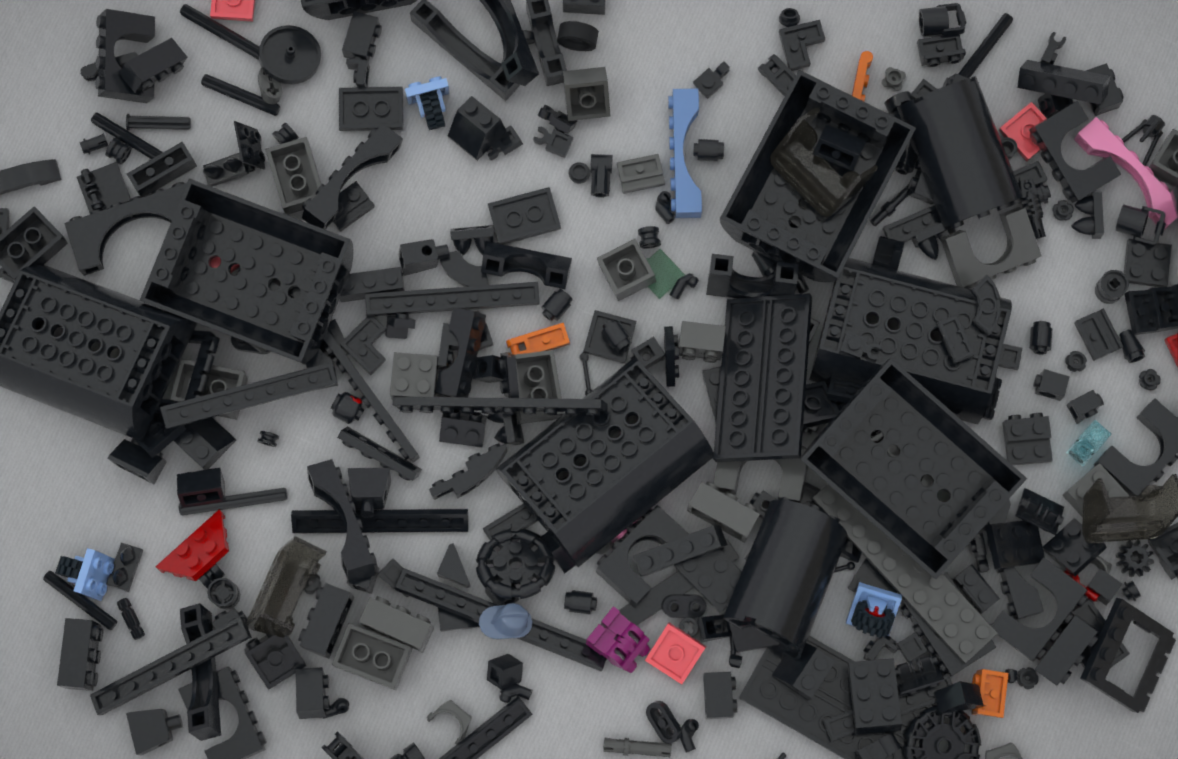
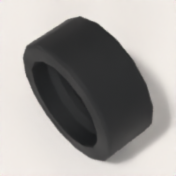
(577, 36)

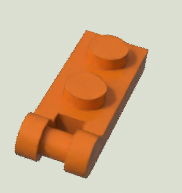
(861, 78)
(540, 340)

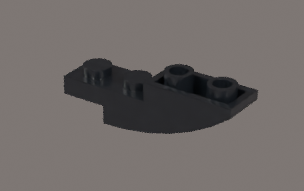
(479, 469)

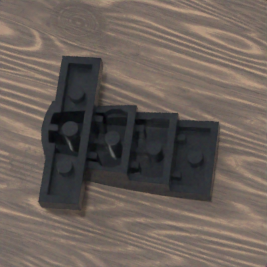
(1153, 309)

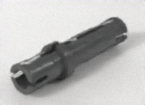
(637, 747)

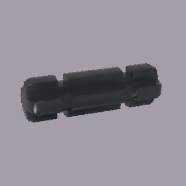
(989, 412)
(130, 618)

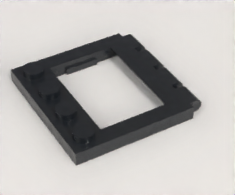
(203, 364)
(1108, 645)

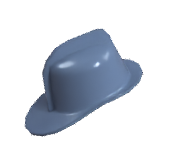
(505, 621)

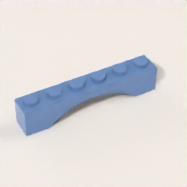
(687, 195)

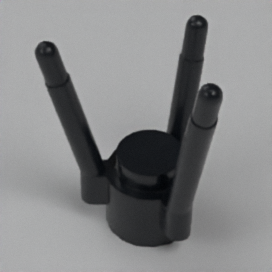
(1152, 128)

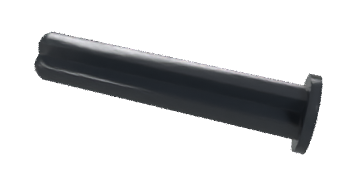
(157, 122)

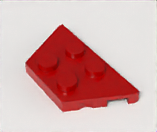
(199, 550)

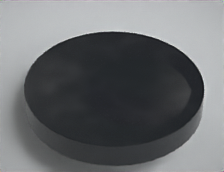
(289, 54)

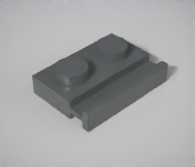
(640, 173)

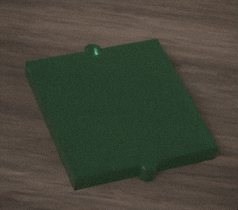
(665, 273)

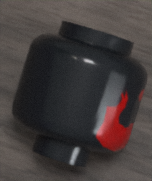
(347, 407)

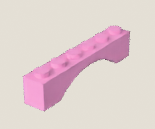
(1100, 141)

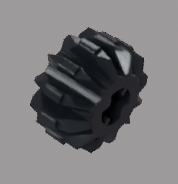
(1134, 550)

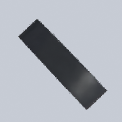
(29, 174)

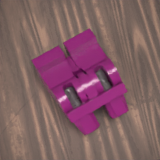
(627, 645)

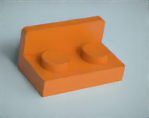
(993, 692)

